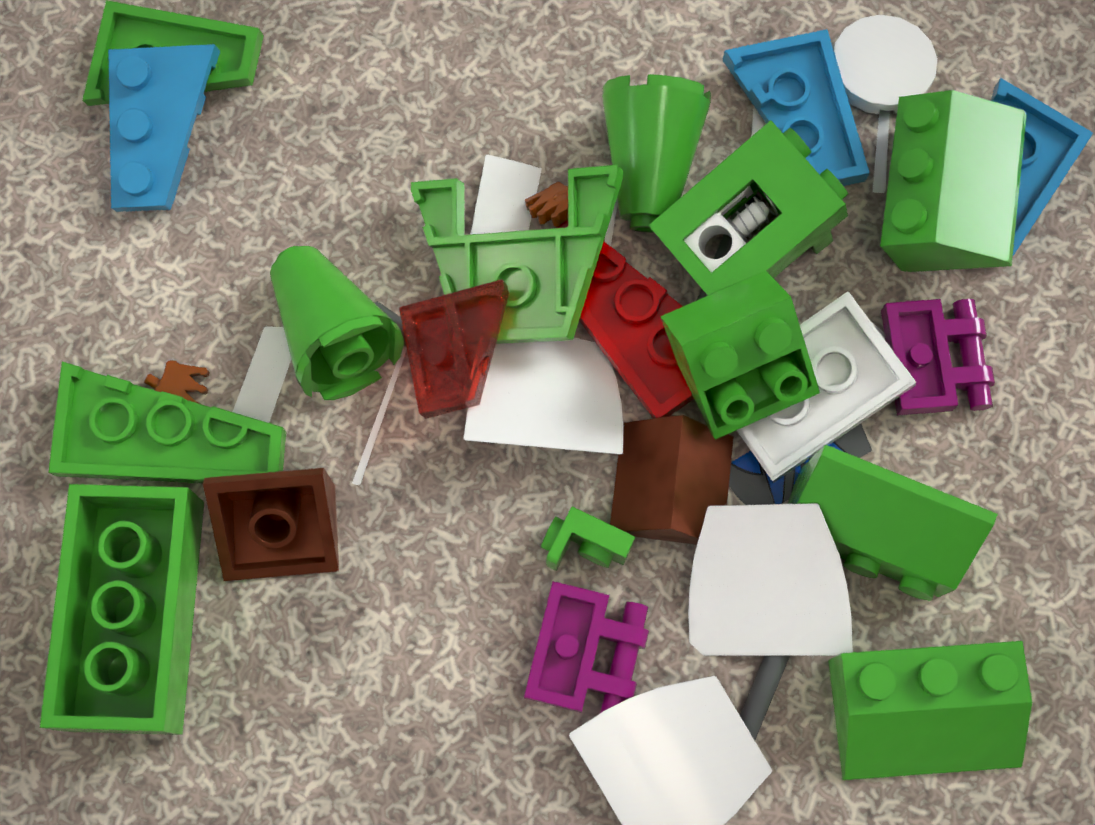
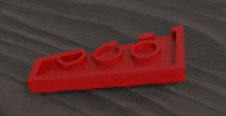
(626, 324)

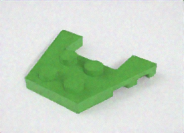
(543, 268)

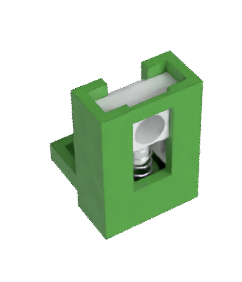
(777, 169)

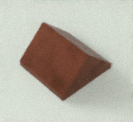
(669, 478)
(274, 523)

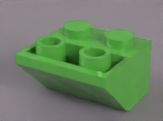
(742, 353)

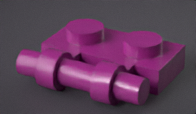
(921, 340)
(569, 644)

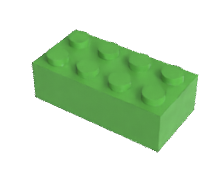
(123, 610)

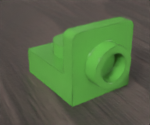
(597, 540)

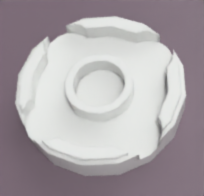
(883, 61)

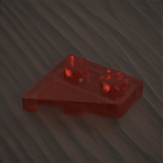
(453, 345)

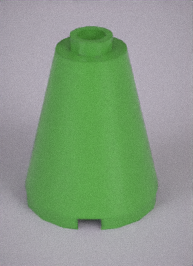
(653, 140)
(330, 325)

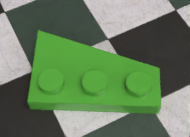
(142, 27)

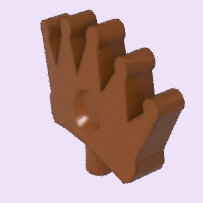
(550, 204)
(178, 380)

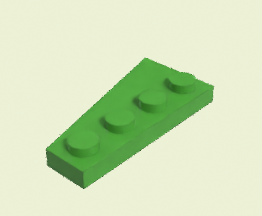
(137, 433)

